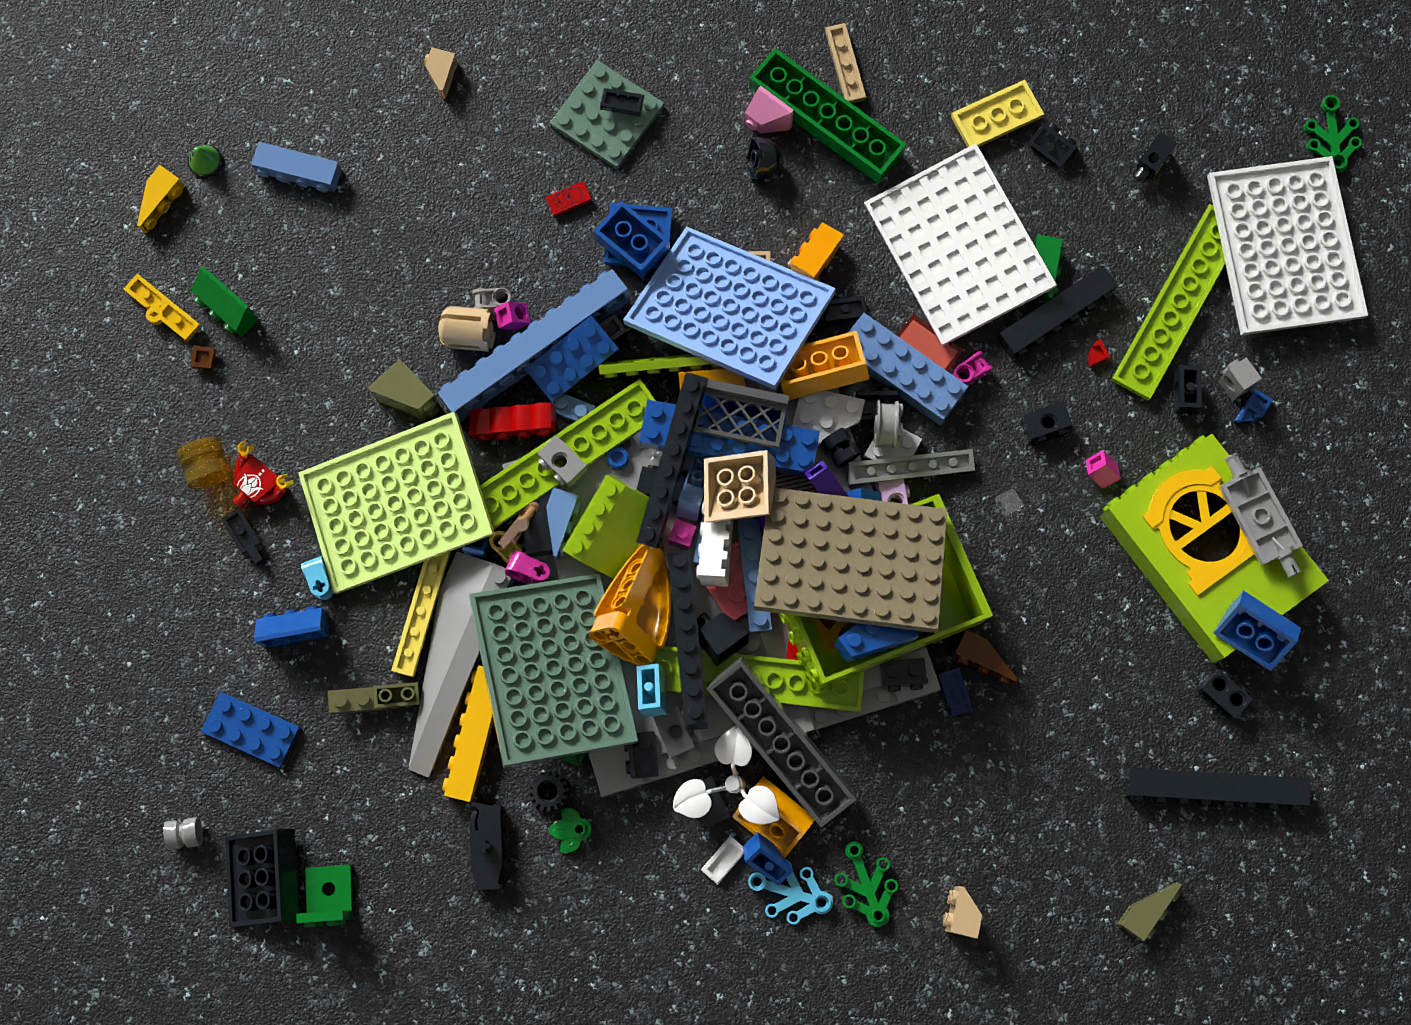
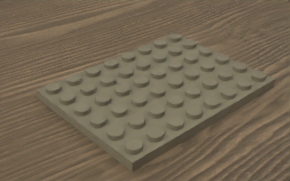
(852, 560)

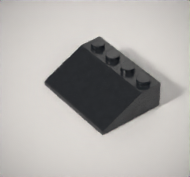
(262, 877)

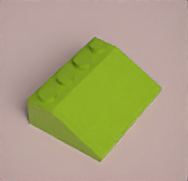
(609, 527)

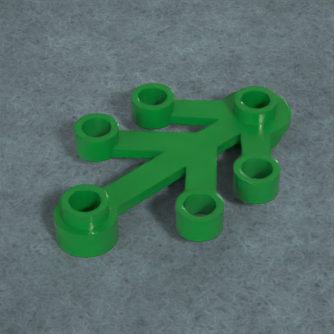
(1332, 137)
(868, 887)

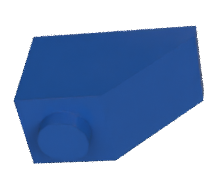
(766, 859)

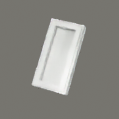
(723, 860)

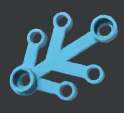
(794, 895)

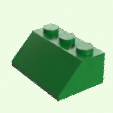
(222, 303)

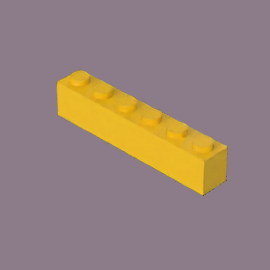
(471, 743)

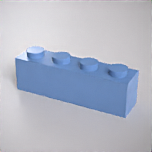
(296, 167)

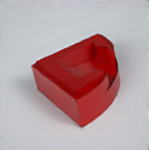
(1097, 354)

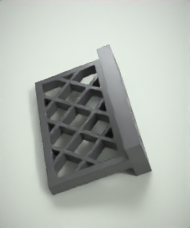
(749, 397)

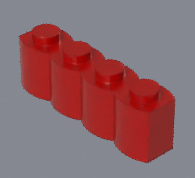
(512, 421)

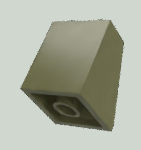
(405, 392)

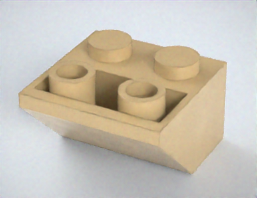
(963, 914)

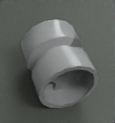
(179, 833)

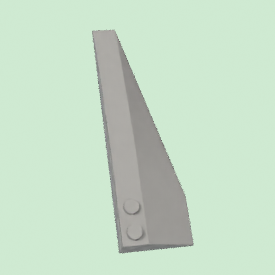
(451, 655)

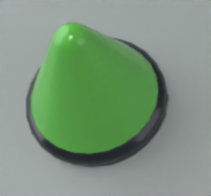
(204, 160)

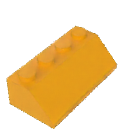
(825, 366)

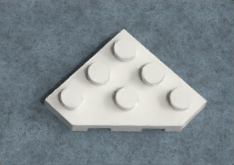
(827, 412)

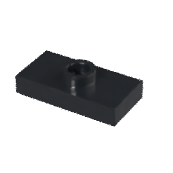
(622, 102)

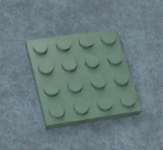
(599, 131)

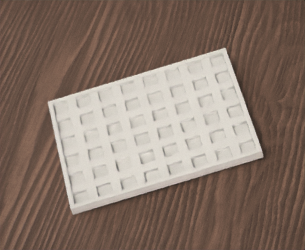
(959, 245)

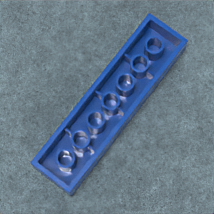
(793, 457)

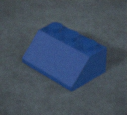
(291, 627)
(1257, 630)

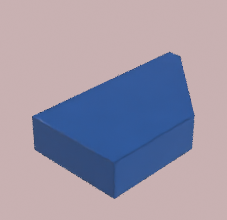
(1254, 408)

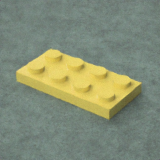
(997, 114)

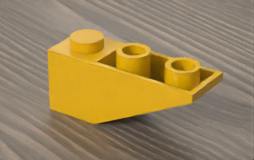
(159, 193)

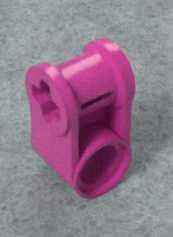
(973, 368)
(524, 568)

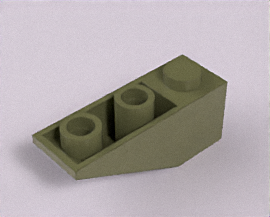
(1143, 915)

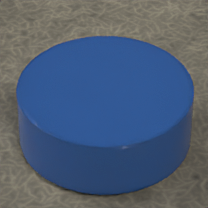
(617, 458)

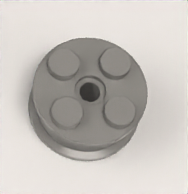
(887, 424)

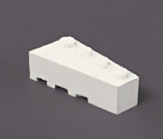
(715, 552)

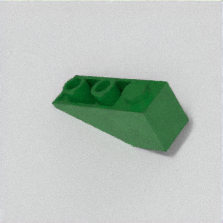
(1050, 252)

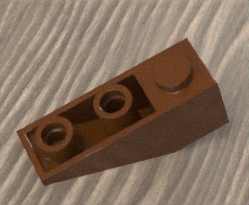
(979, 652)

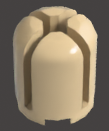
(467, 328)

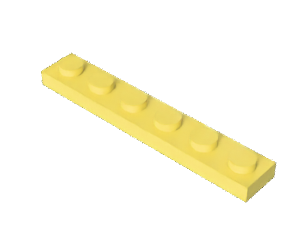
(420, 615)

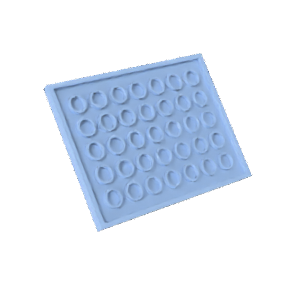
(730, 307)

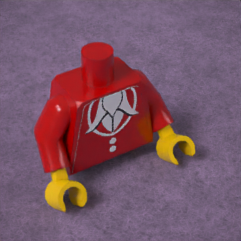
(256, 480)

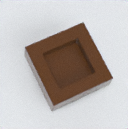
(203, 358)

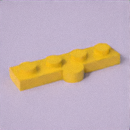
(161, 309)

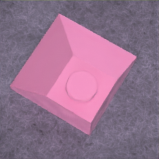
(768, 113)

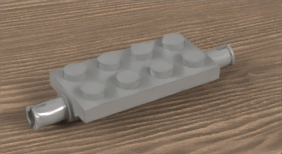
(1260, 516)

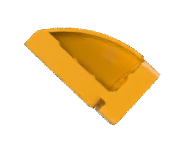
(635, 609)

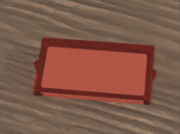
(923, 338)

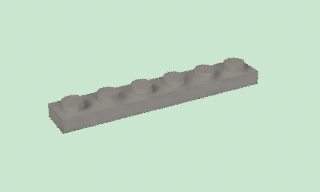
(910, 466)

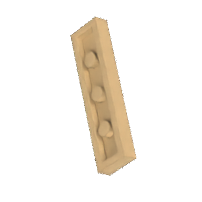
(845, 63)

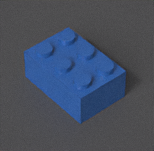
(631, 239)

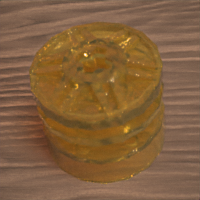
(204, 463)

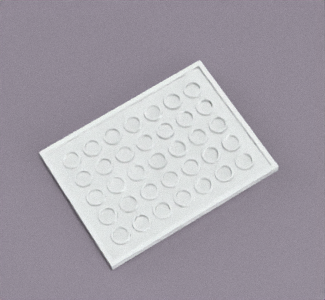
(1287, 245)

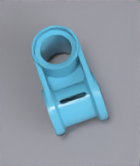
(317, 575)

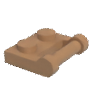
(519, 525)

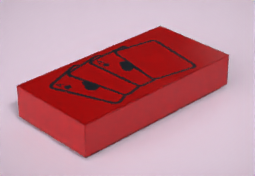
(568, 199)

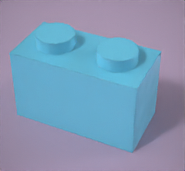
(651, 690)

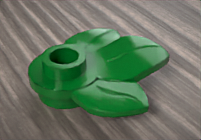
(567, 830)

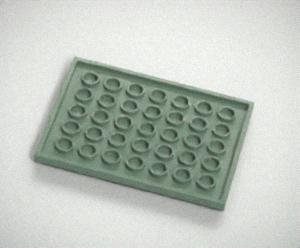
(545, 675)

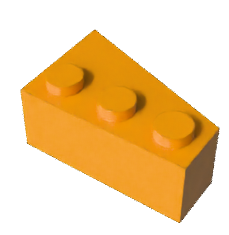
(817, 252)

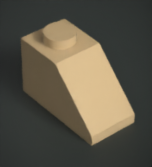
(441, 69)

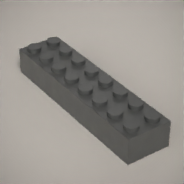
(781, 741)

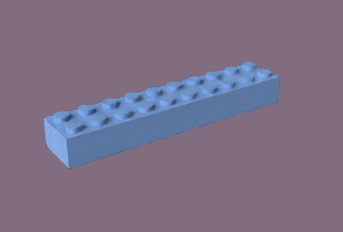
(508, 362)

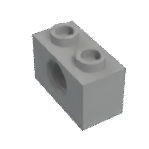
(1239, 378)
(556, 450)

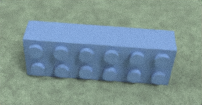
(908, 371)

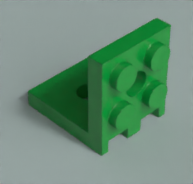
(324, 908)

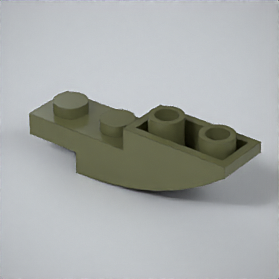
(373, 698)

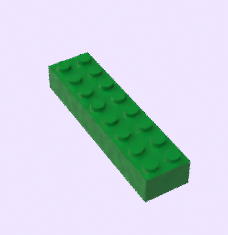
(829, 116)

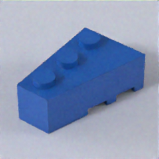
(869, 639)

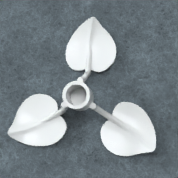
(758, 805)

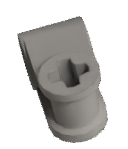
(489, 297)

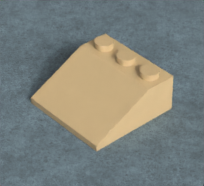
(738, 486)

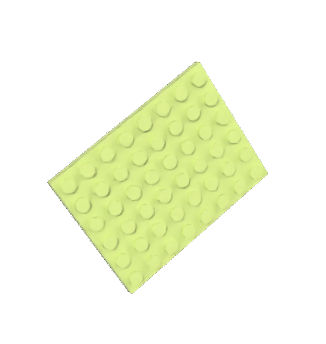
(396, 503)

